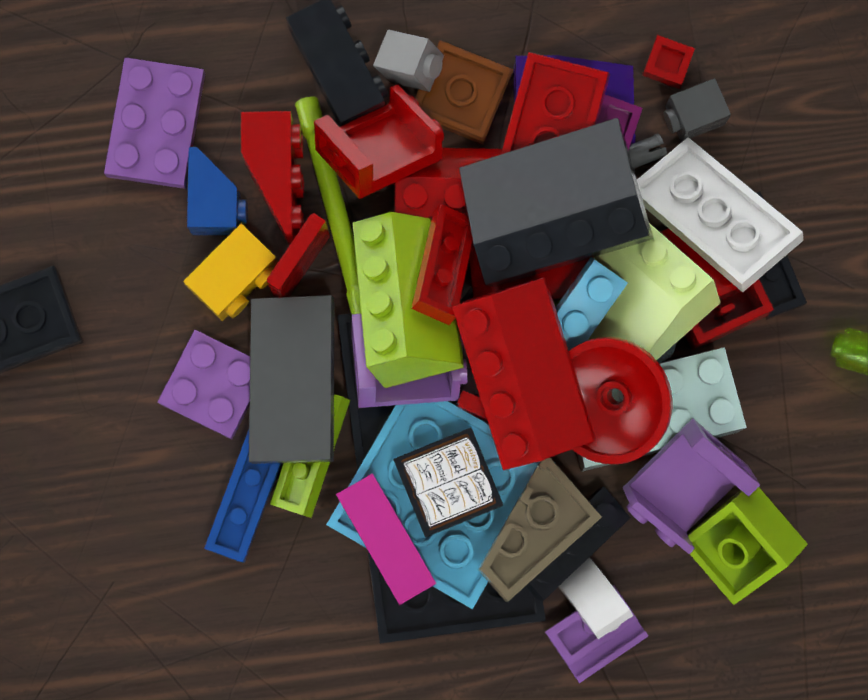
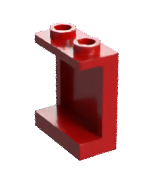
(380, 144)

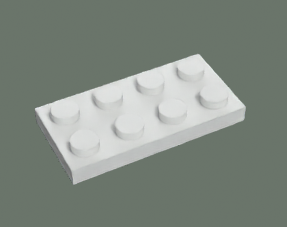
(717, 214)

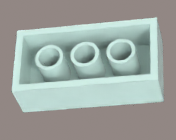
(700, 390)

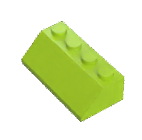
(399, 340)

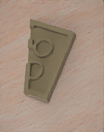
(538, 530)

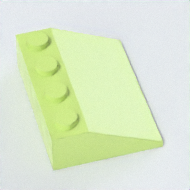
(662, 296)

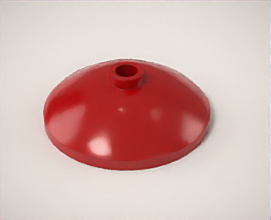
(638, 422)

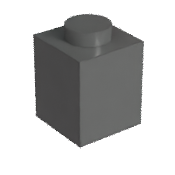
(696, 110)

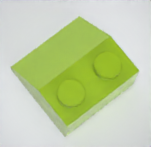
(745, 544)

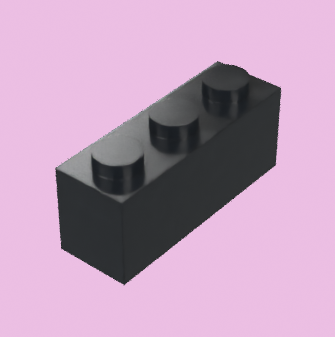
(336, 61)

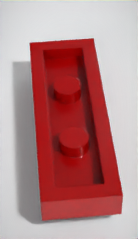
(443, 265)

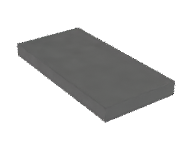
(292, 380)

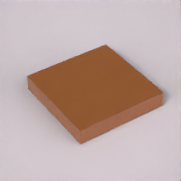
(465, 93)

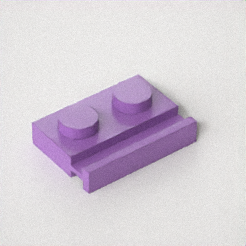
(587, 653)

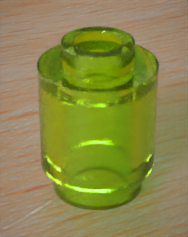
(851, 350)

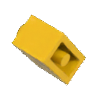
(232, 273)

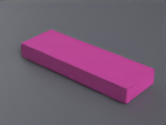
(386, 539)

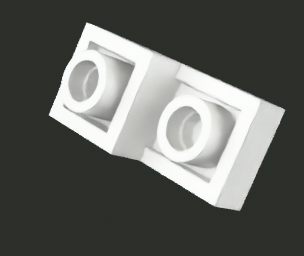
(595, 599)

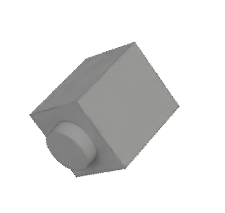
(409, 60)

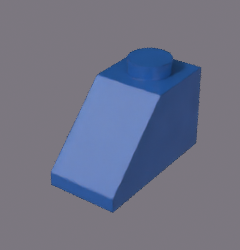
(212, 199)

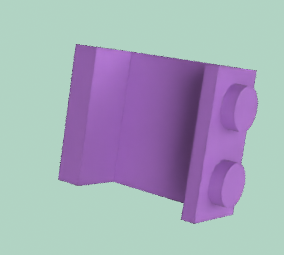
(425, 390)
(686, 483)

